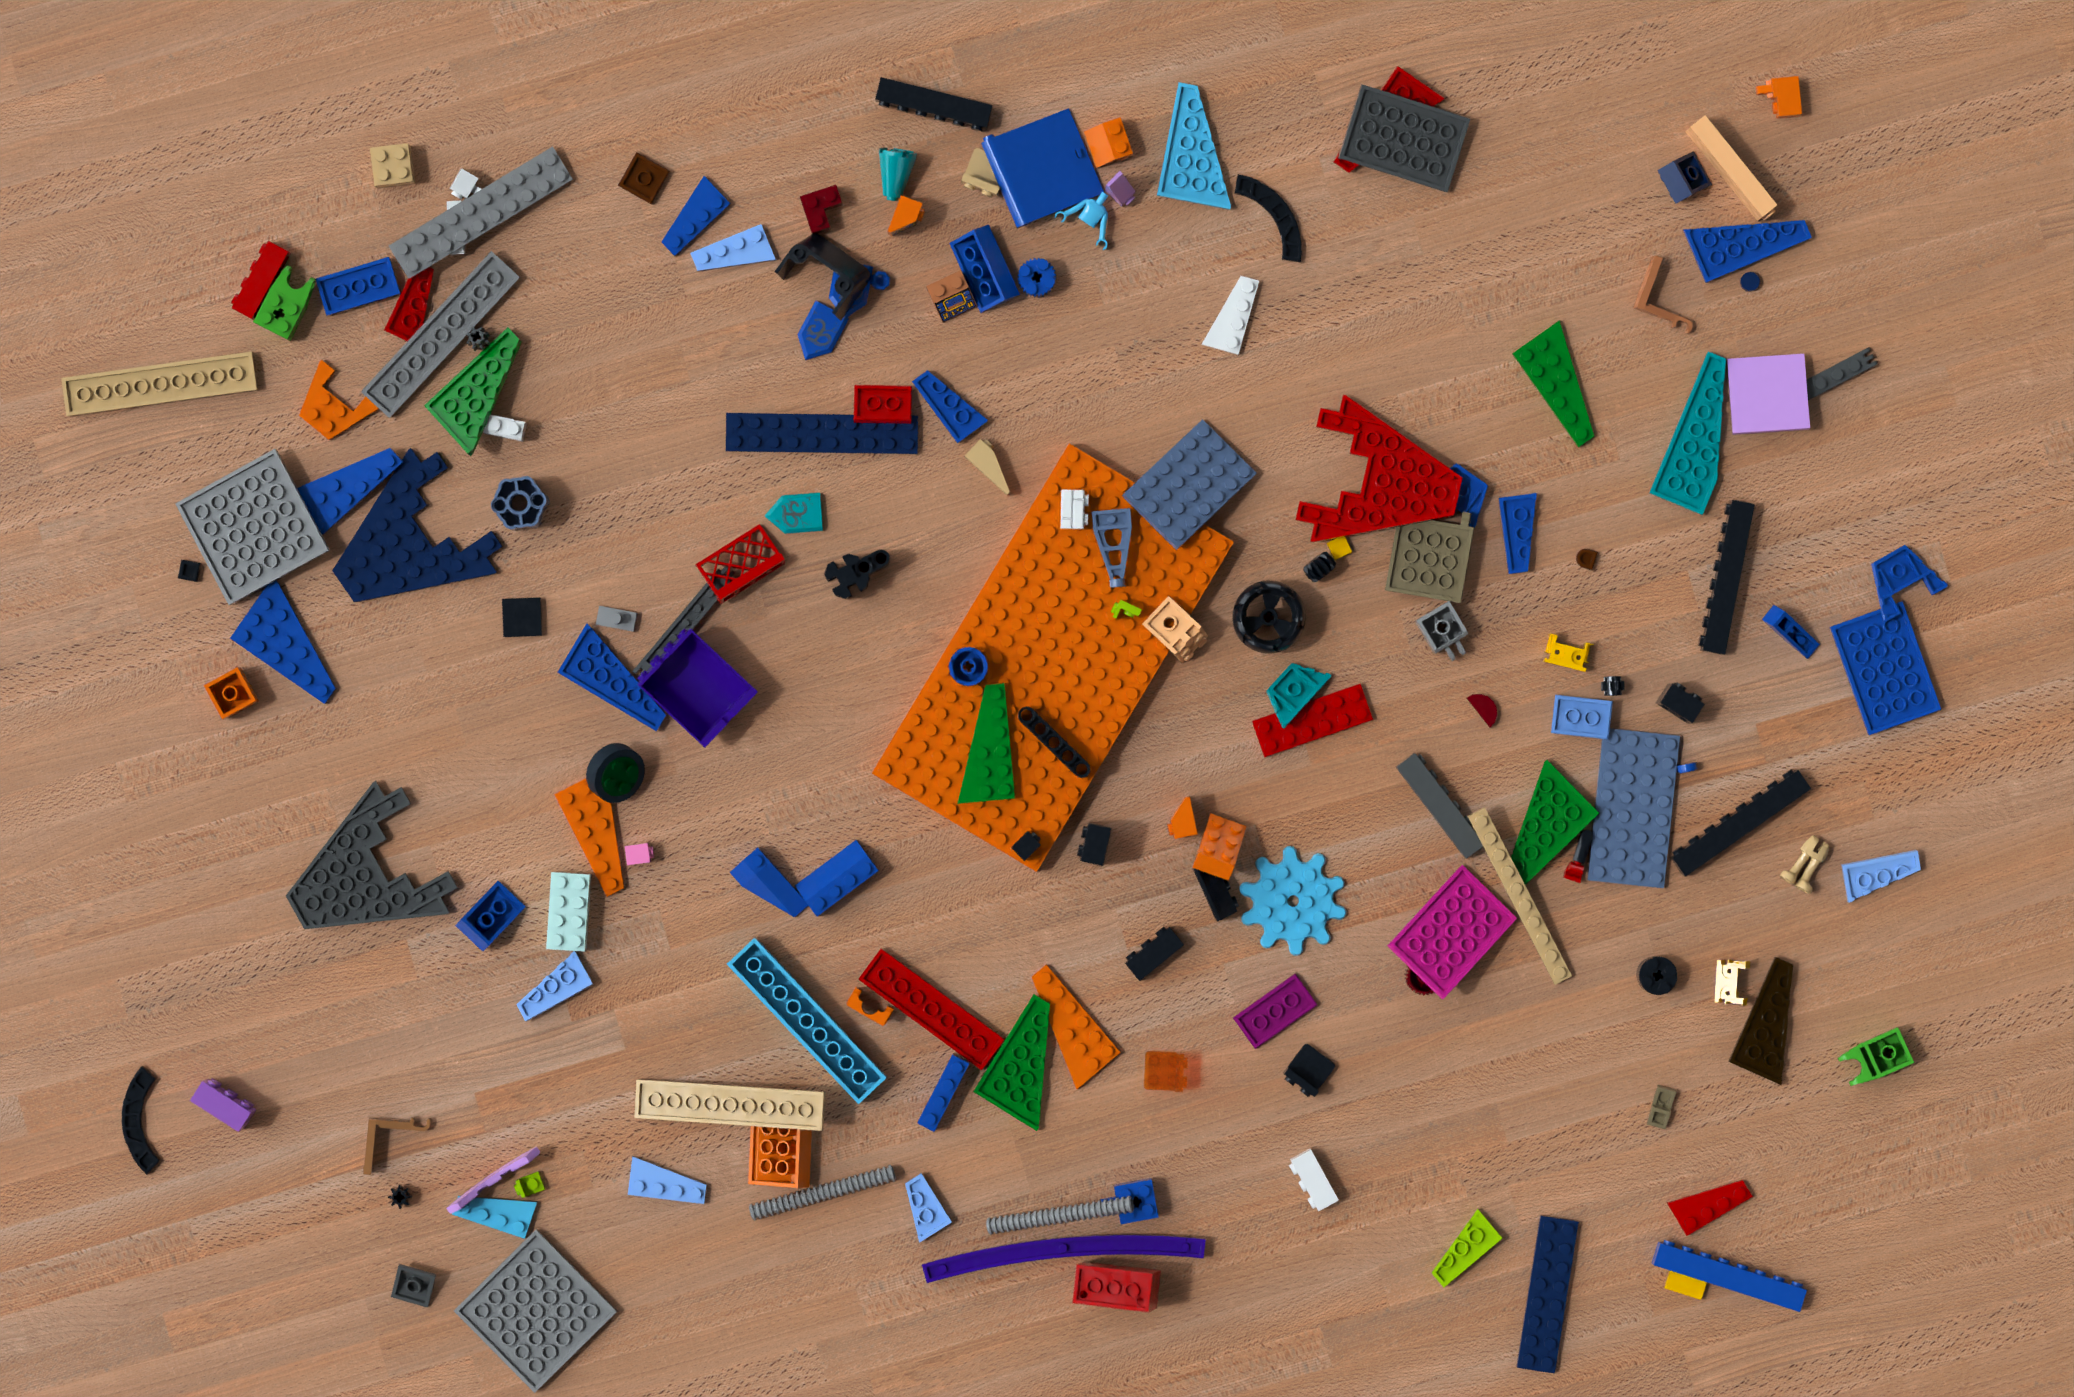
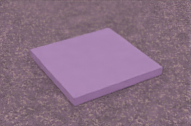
(1768, 394)

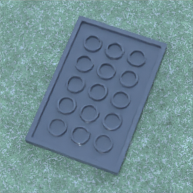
(1189, 484)

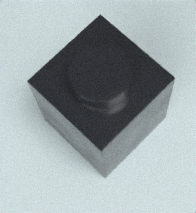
(1026, 845)

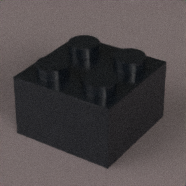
(1680, 703)

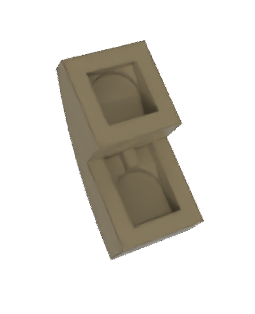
(1661, 1107)

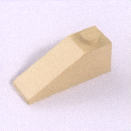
(985, 460)

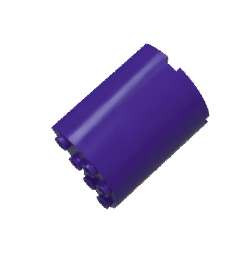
(696, 686)

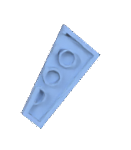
(736, 250)
(1873, 873)
(564, 982)
(661, 1183)

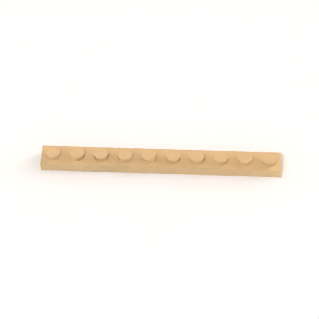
(1519, 896)

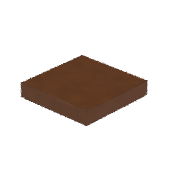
(644, 178)

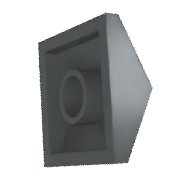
(413, 1285)

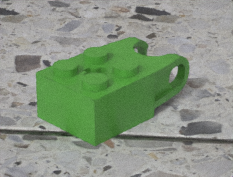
(284, 297)
(1871, 1056)

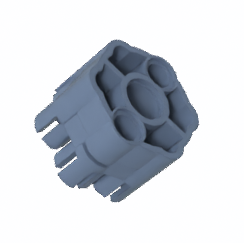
(536, 503)

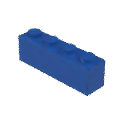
(943, 1092)

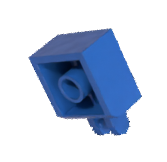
(1144, 1190)

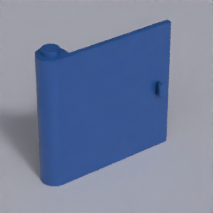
(1040, 167)

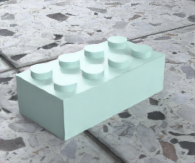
(568, 911)

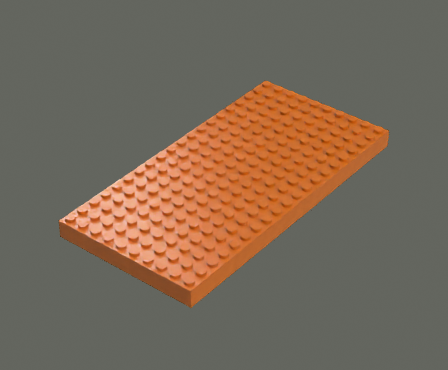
(1058, 651)

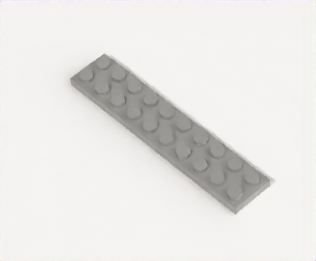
(480, 212)
(440, 334)

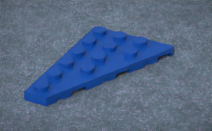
(278, 639)

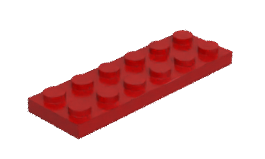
(1314, 721)

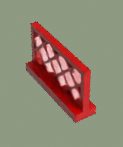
(751, 576)

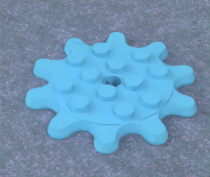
(1271, 900)

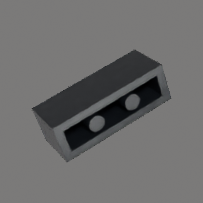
(1153, 953)

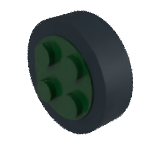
(615, 773)

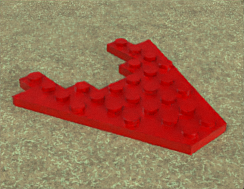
(1398, 485)

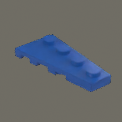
(699, 211)
(1517, 525)

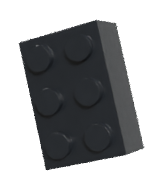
(1095, 844)

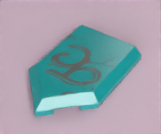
(797, 513)

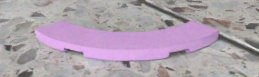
(513, 1165)

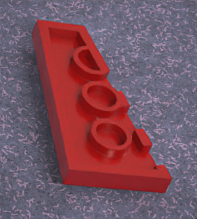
(411, 306)
(1702, 1208)

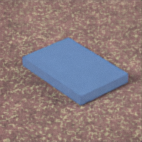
(1582, 717)

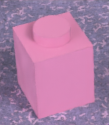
(639, 853)

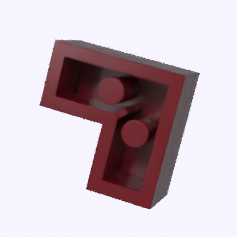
(816, 204)

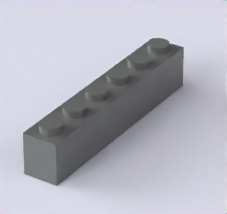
(1439, 804)

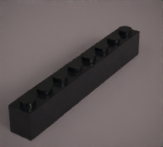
(1727, 577)
(1740, 823)

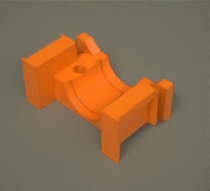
(856, 1004)

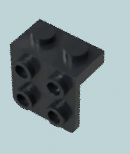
(1308, 1070)

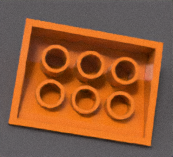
(780, 1157)

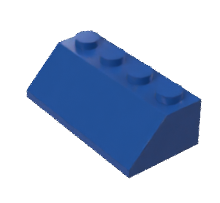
(984, 268)
(836, 878)

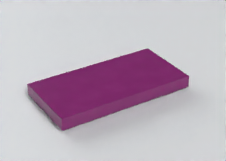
(1275, 1011)

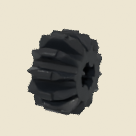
(1319, 566)

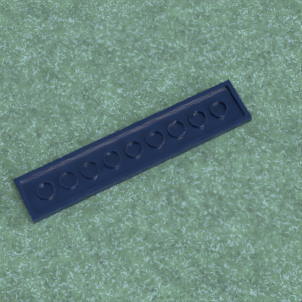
(817, 434)

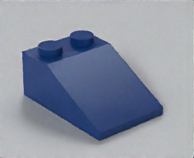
(490, 916)

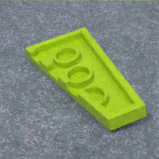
(1468, 1247)

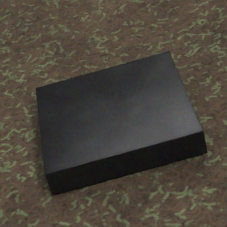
(522, 617)

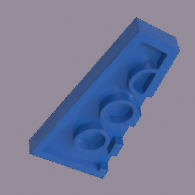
(952, 411)

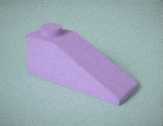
(1120, 189)

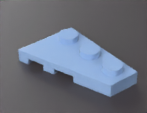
(926, 1209)

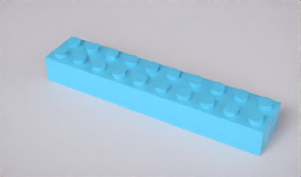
(806, 1020)

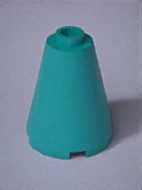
(895, 171)

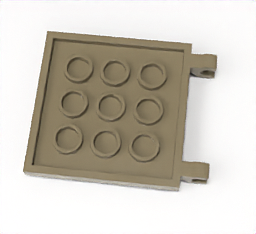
(1431, 559)

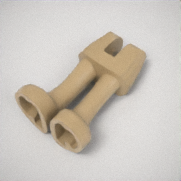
(1816, 857)

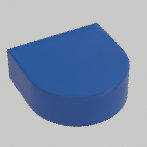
(1687, 767)

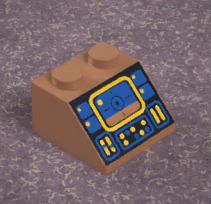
(951, 296)

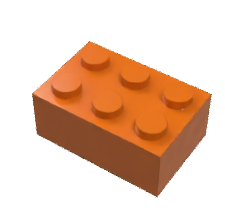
(1219, 846)

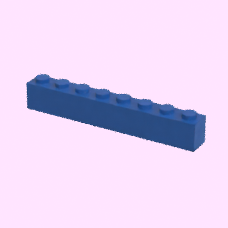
(1731, 1277)

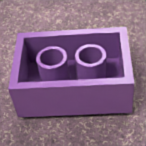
(223, 1104)

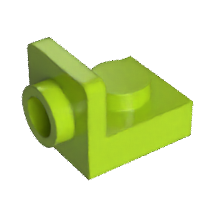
(1129, 609)
(529, 1185)

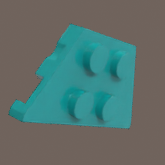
(1294, 690)

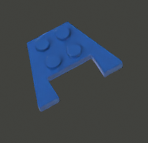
(1471, 493)
(1897, 572)

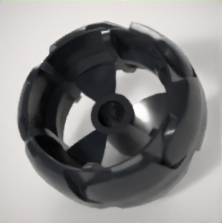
(1288, 631)

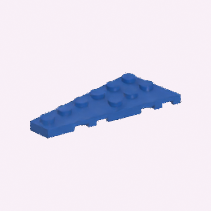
(342, 490)

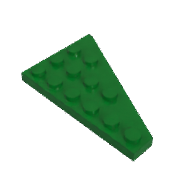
(471, 395)
(1551, 822)
(1017, 1070)

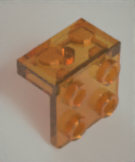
(1165, 1071)

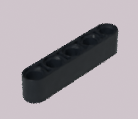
(1058, 751)

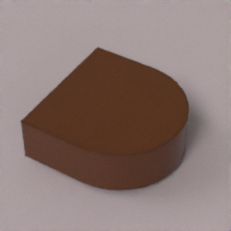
(1586, 558)

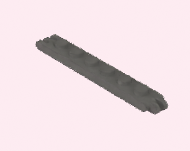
(1839, 373)
(687, 619)

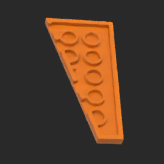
(595, 831)
(1078, 1036)

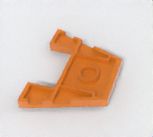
(326, 411)

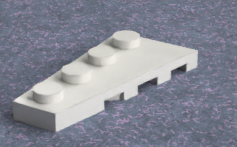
(1232, 320)

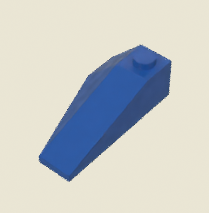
(766, 881)

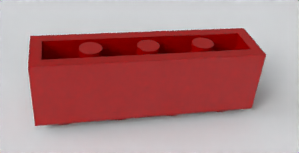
(262, 277)

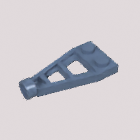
(1111, 520)

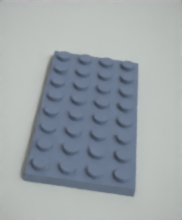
(1633, 808)

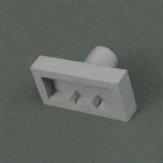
(616, 618)

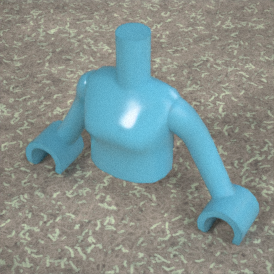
(1091, 214)

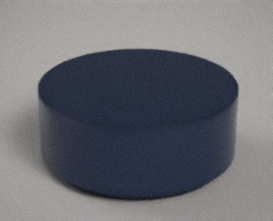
(1749, 281)

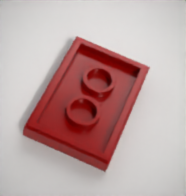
(882, 404)

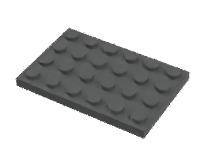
(1404, 138)

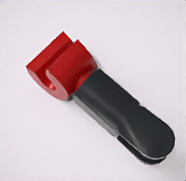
(1574, 869)

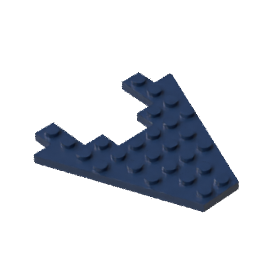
(392, 551)

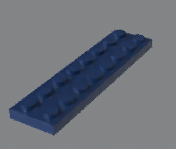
(1547, 1294)

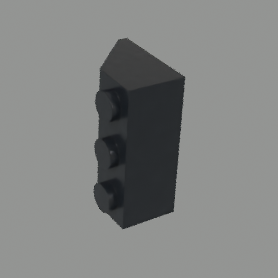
(1217, 894)

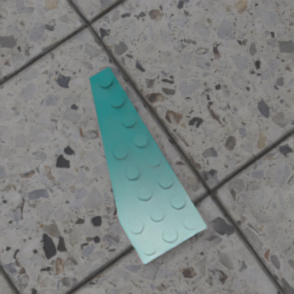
(1692, 456)

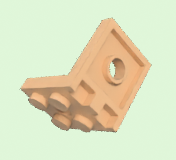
(1183, 636)

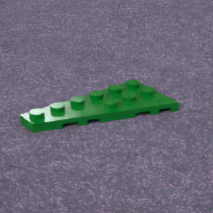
(1553, 375)
(989, 762)

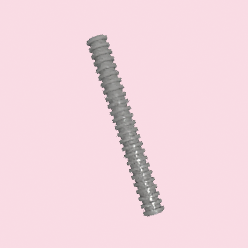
(822, 1192)
(1060, 1215)

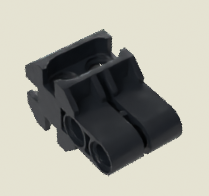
(851, 575)

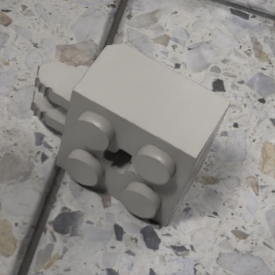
(1453, 631)

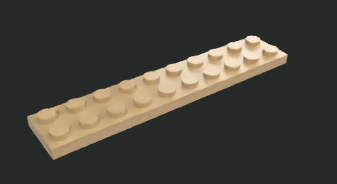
(159, 384)
(730, 1104)

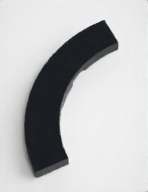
(1278, 211)
(132, 1120)

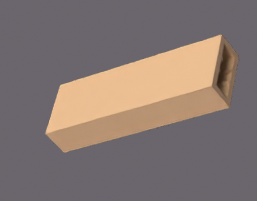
(1731, 169)

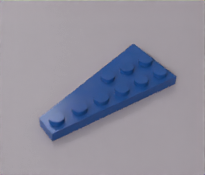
(1733, 247)
(603, 674)

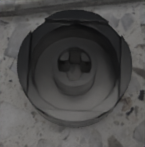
(1647, 980)

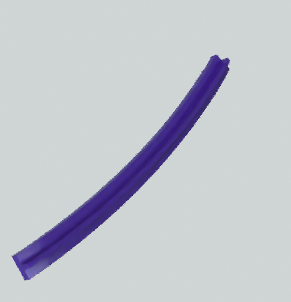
(1062, 1248)

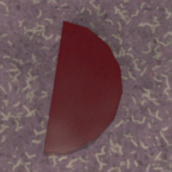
(1485, 708)

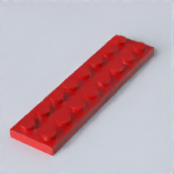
(931, 1009)

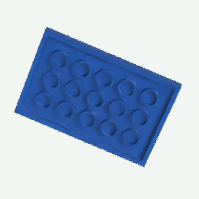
(1885, 669)

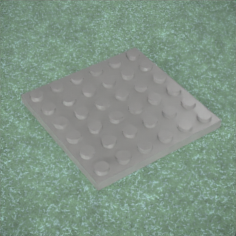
(252, 527)
(535, 1311)

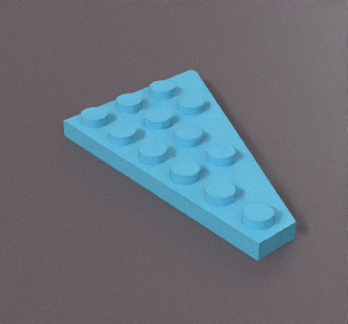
(1190, 158)

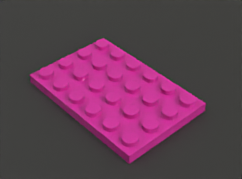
(1452, 932)

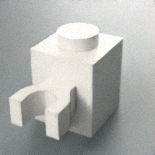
(464, 184)

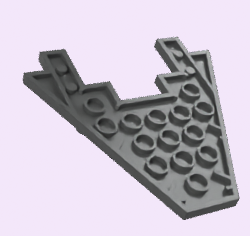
(347, 882)

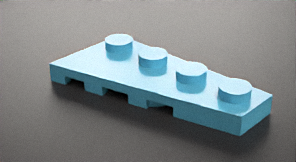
(501, 1214)

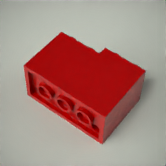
(1116, 1286)

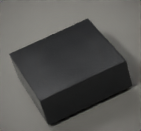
(189, 570)

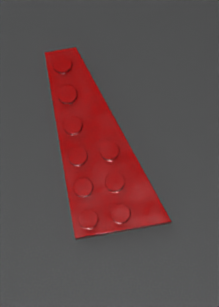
(1406, 86)

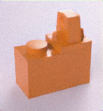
(1786, 96)

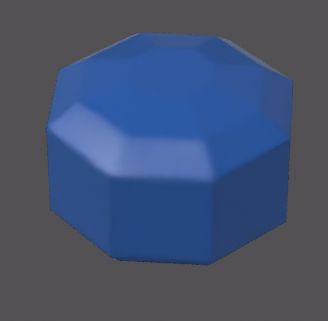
(880, 280)

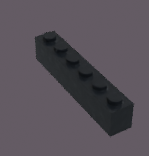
(933, 103)

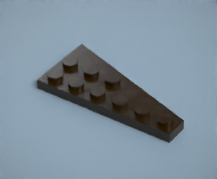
(1765, 1030)

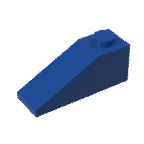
(1790, 631)

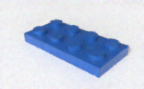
(358, 286)

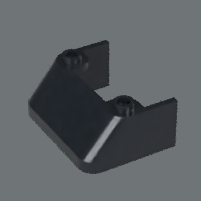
(852, 274)

